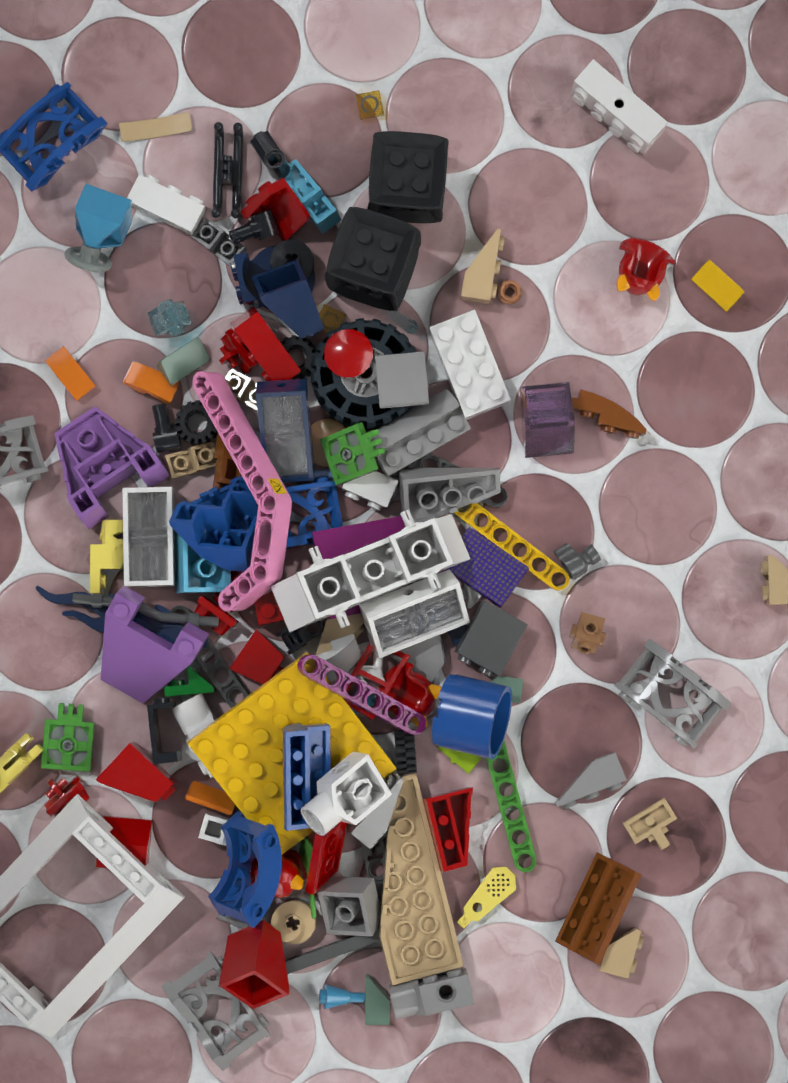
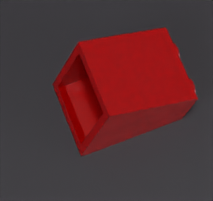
(136, 774)
(255, 965)

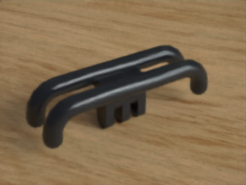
(227, 170)

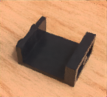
(158, 756)

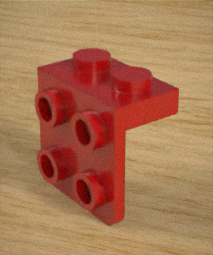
(284, 205)

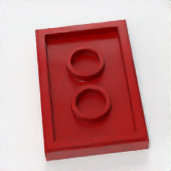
(325, 857)

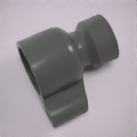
(576, 563)

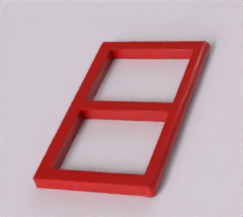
(357, 671)

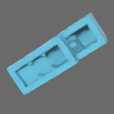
(311, 196)

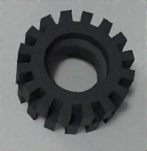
(307, 347)
(183, 429)
(405, 752)

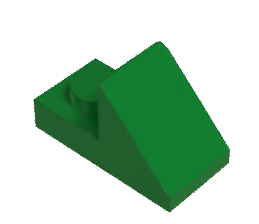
(197, 685)

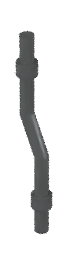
(98, 600)

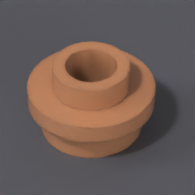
(509, 284)

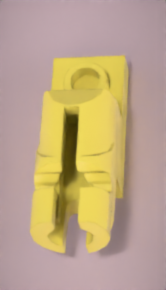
(106, 555)
(16, 760)

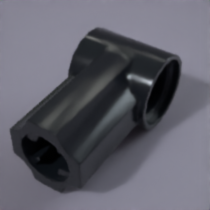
(270, 155)

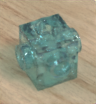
(169, 318)

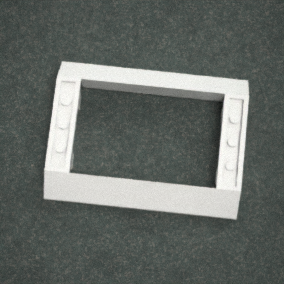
(144, 881)

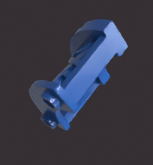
(46, 168)
(321, 484)
(234, 892)

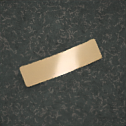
(155, 127)

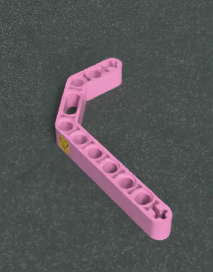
(263, 482)

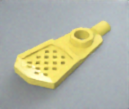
(485, 897)

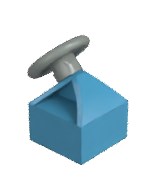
(101, 223)

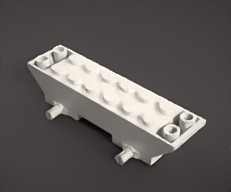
(369, 572)

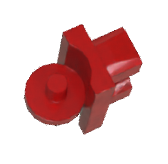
(235, 353)
(207, 607)
(62, 793)

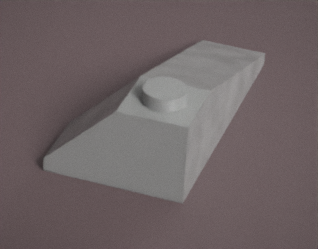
(445, 490)

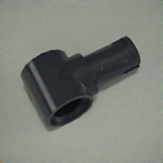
(259, 227)
(165, 435)

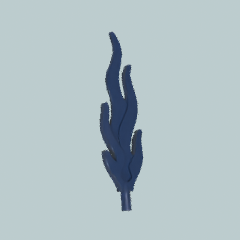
(167, 631)

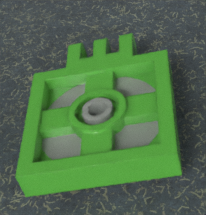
(351, 453)
(68, 741)

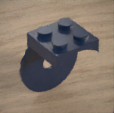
(244, 269)

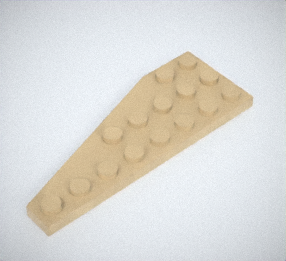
(415, 911)

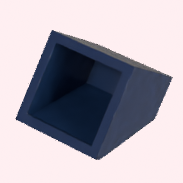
(289, 298)

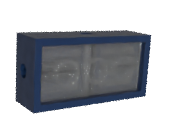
(286, 428)

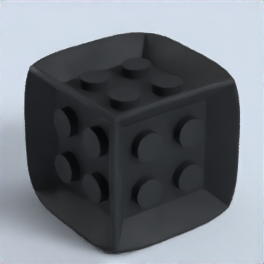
(408, 176)
(373, 258)

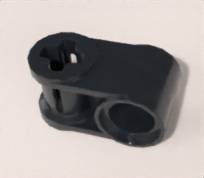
(300, 637)

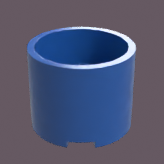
(472, 716)

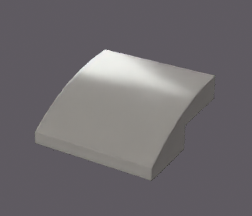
(402, 380)
(344, 655)

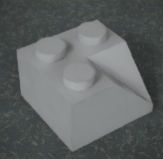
(350, 906)

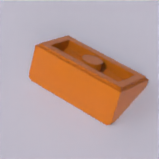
(210, 797)

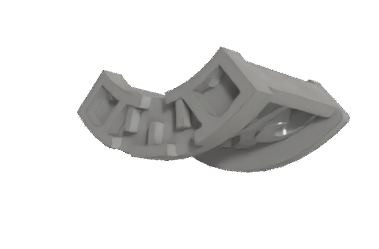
(12, 431)
(706, 694)
(214, 1044)

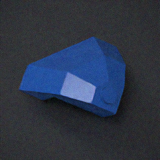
(220, 525)

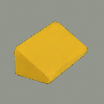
(717, 285)

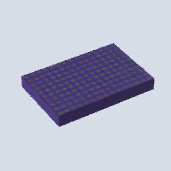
(490, 569)

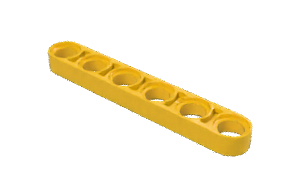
(512, 539)

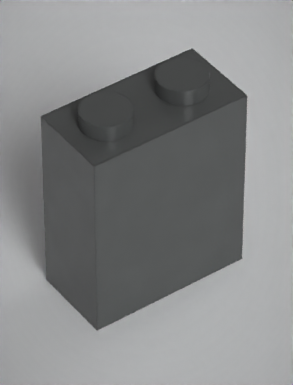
(490, 639)

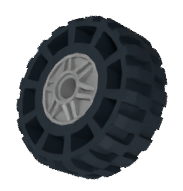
(357, 398)

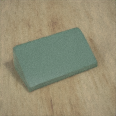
(183, 361)

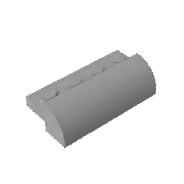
(420, 432)

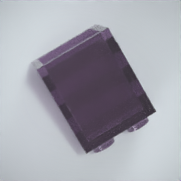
(547, 419)

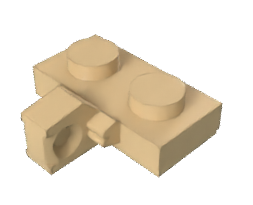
(651, 823)

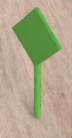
(306, 853)

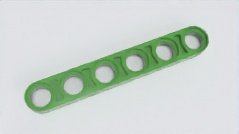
(511, 800)

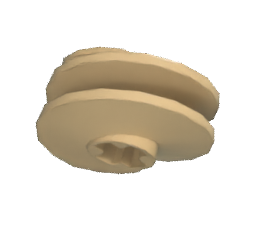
(299, 910)

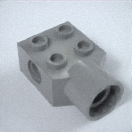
(424, 998)

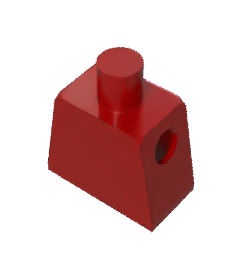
(258, 659)

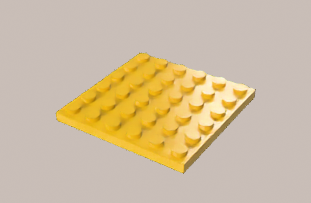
(247, 743)

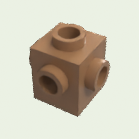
(588, 633)

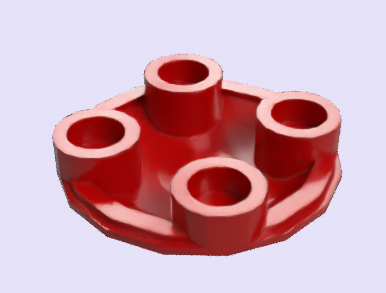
(348, 353)

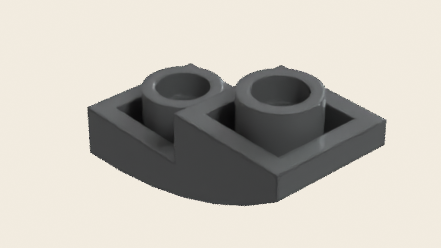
(217, 241)

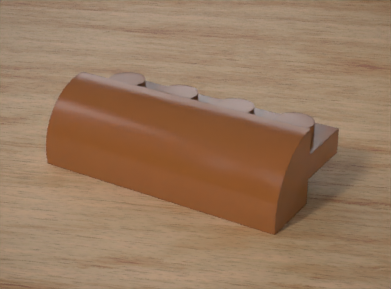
(598, 908)

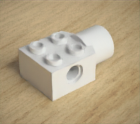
(194, 717)
(346, 794)

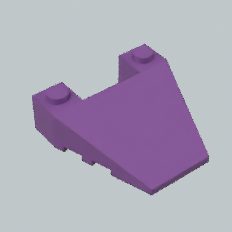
(98, 457)
(139, 659)

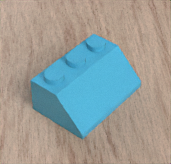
(195, 573)

